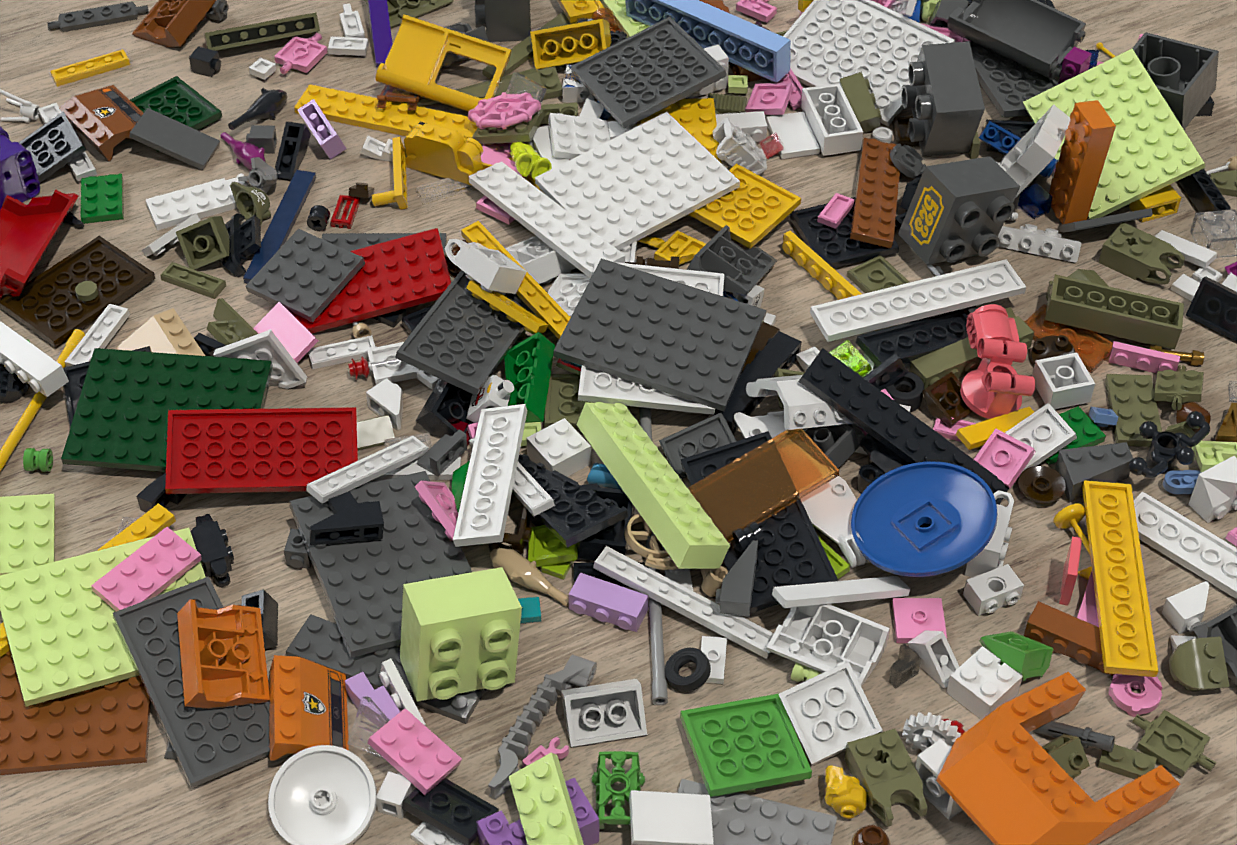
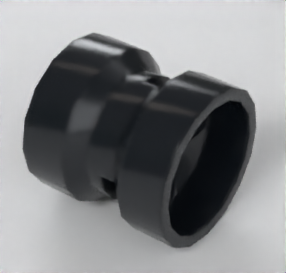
(744, 537)

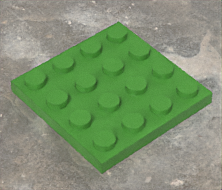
(745, 745)

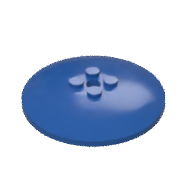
(931, 493)

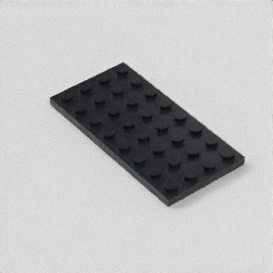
(791, 544)

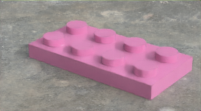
(147, 571)

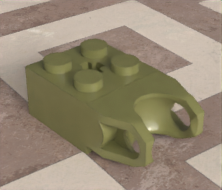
(1139, 255)
(885, 774)

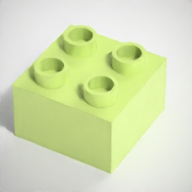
(459, 634)

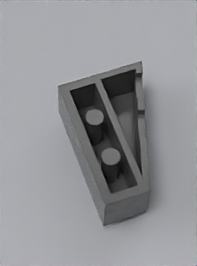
(1093, 463)

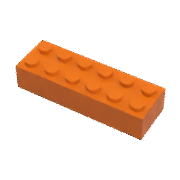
(1081, 161)

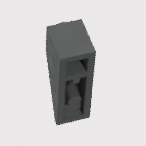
(738, 584)

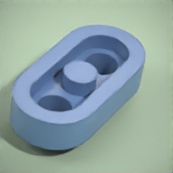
(1181, 481)

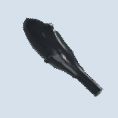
(262, 108)

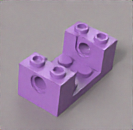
(497, 830)

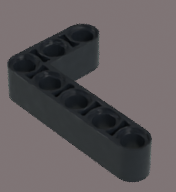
(1204, 192)

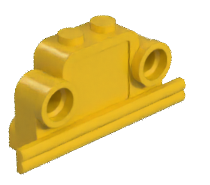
(443, 153)

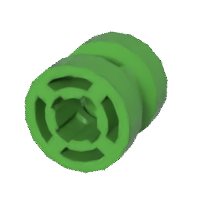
(38, 459)

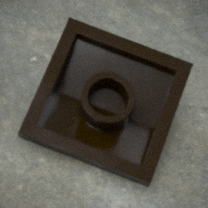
(945, 400)

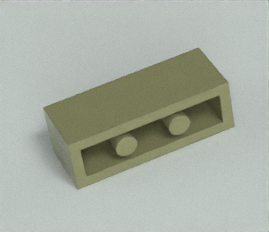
(861, 101)

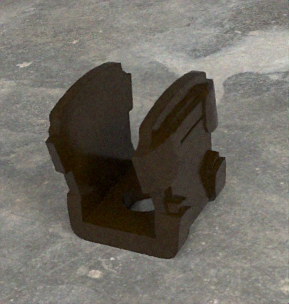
(516, 542)

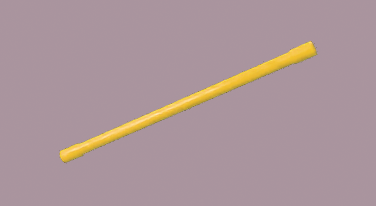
(36, 403)

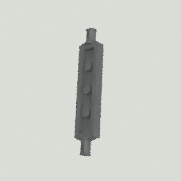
(97, 16)

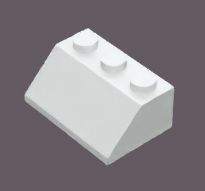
(604, 712)

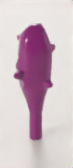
(243, 150)

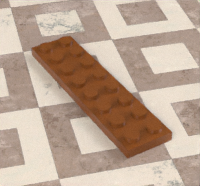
(875, 195)

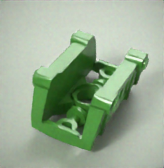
(604, 779)

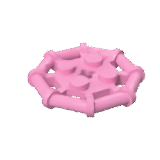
(504, 110)

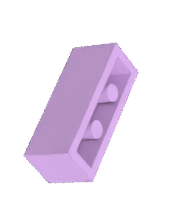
(322, 129)
(608, 602)

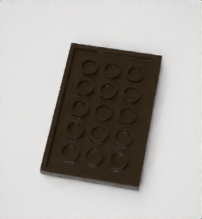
(50, 301)

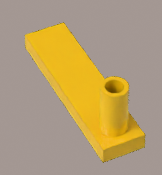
(399, 193)

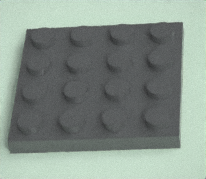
(305, 274)

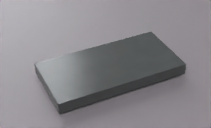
(174, 139)
(1105, 220)

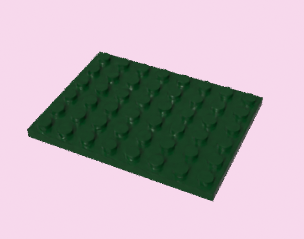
(128, 398)

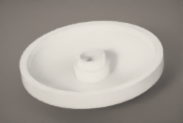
(322, 797)

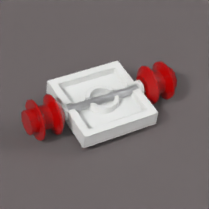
(383, 365)

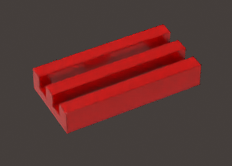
(341, 222)

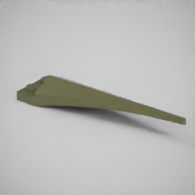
(546, 77)

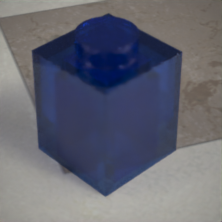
(1035, 201)

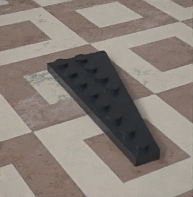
(576, 510)

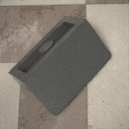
(443, 453)

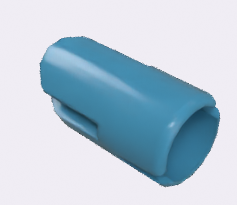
(601, 475)

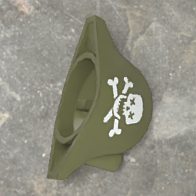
(251, 201)

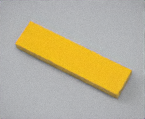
(90, 67)
(977, 434)

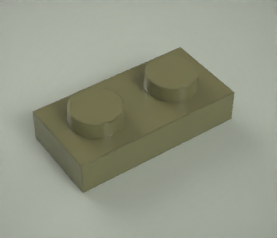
(1126, 762)

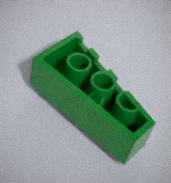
(529, 370)

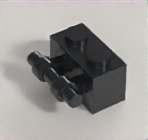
(269, 615)

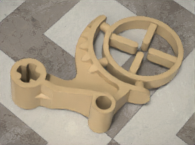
(658, 559)

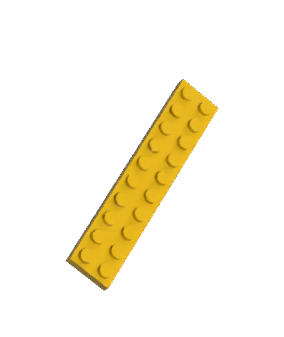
(394, 118)
(1119, 580)

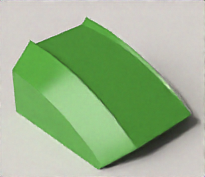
(1019, 653)

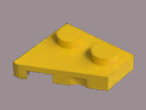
(681, 246)

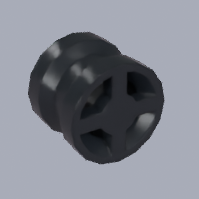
(318, 218)

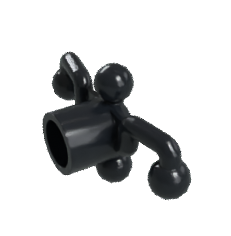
(1168, 447)

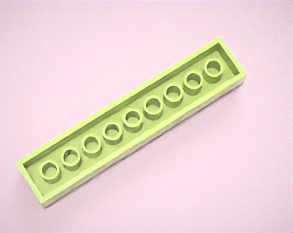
(653, 486)

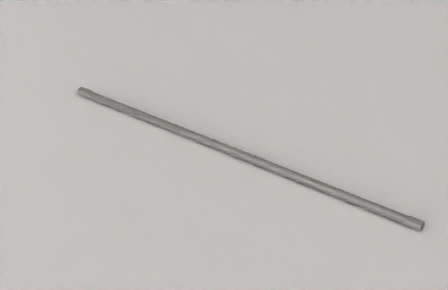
(659, 684)

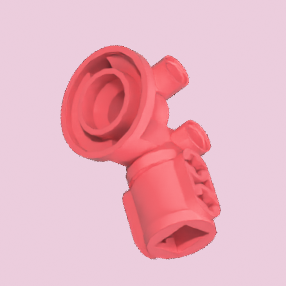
(995, 385)

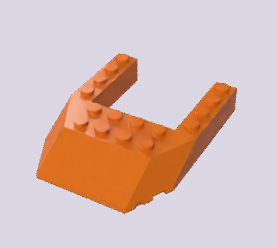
(1023, 793)

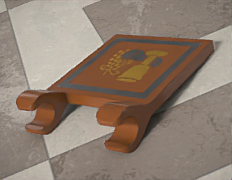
(394, 94)

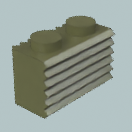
(728, 104)

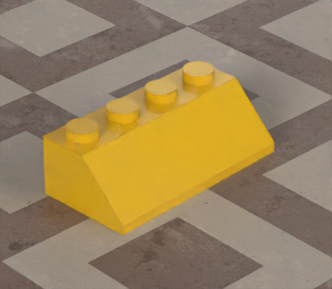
(569, 43)

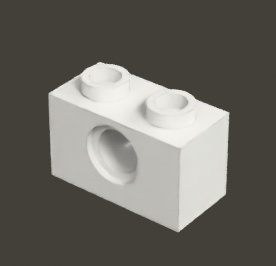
(993, 590)

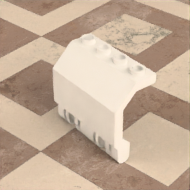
(800, 404)

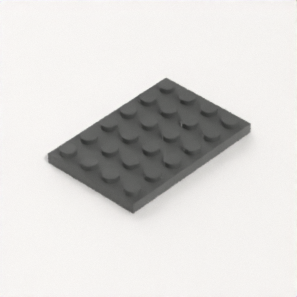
(1007, 82)

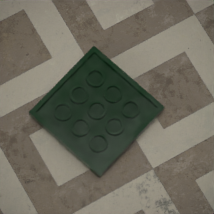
(178, 102)

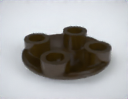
(1051, 347)

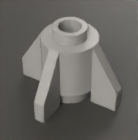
(261, 176)

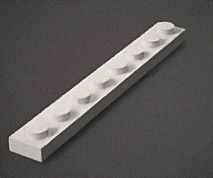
(683, 601)

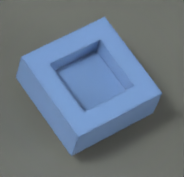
(1103, 416)

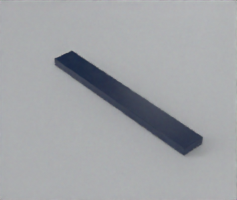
(282, 221)

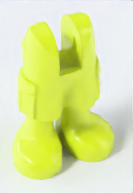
(528, 161)

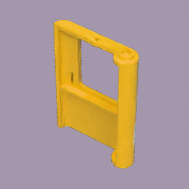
(420, 52)

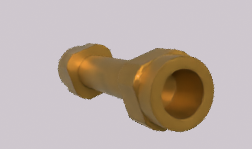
(1195, 358)

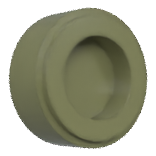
(86, 291)

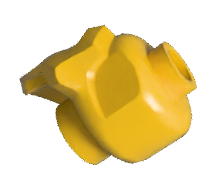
(844, 793)

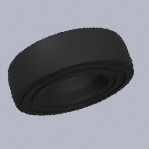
(694, 680)

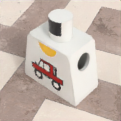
(492, 395)

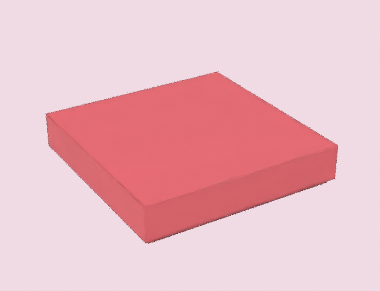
(1070, 571)

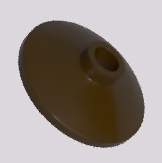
(1042, 484)

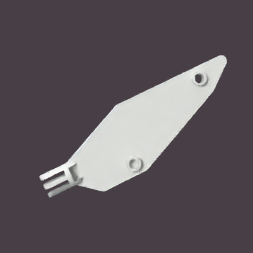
(827, 506)

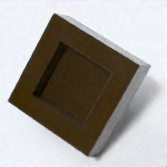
(361, 190)

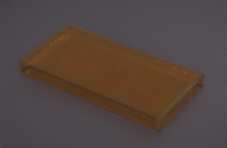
(1089, 345)

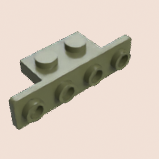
(229, 325)

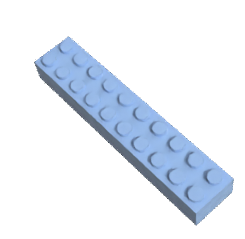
(709, 26)

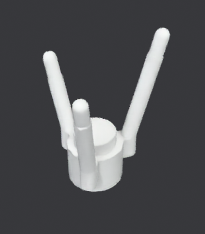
(27, 109)

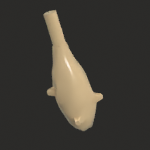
(525, 573)

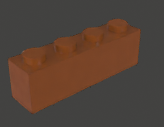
(1066, 635)

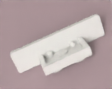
(1039, 242)

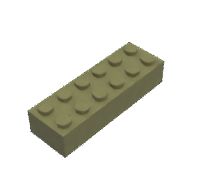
(1115, 312)

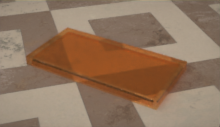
(763, 481)

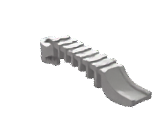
(515, 746)

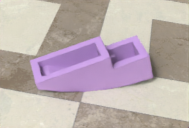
(359, 687)

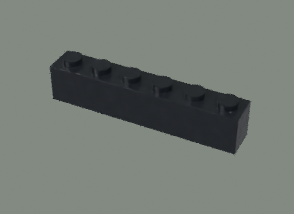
(778, 353)

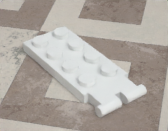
(200, 199)

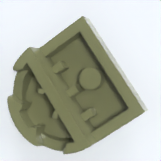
(1200, 664)

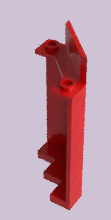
(26, 236)

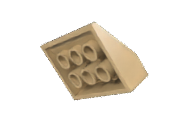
(164, 335)

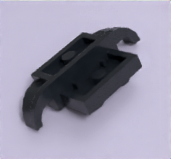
(243, 241)

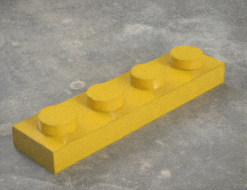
(514, 311)

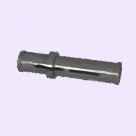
(1087, 736)

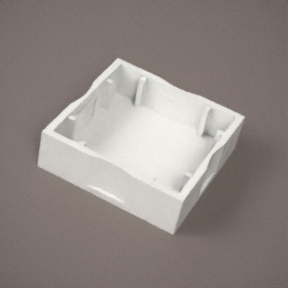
(1036, 148)

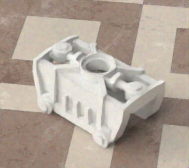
(738, 147)

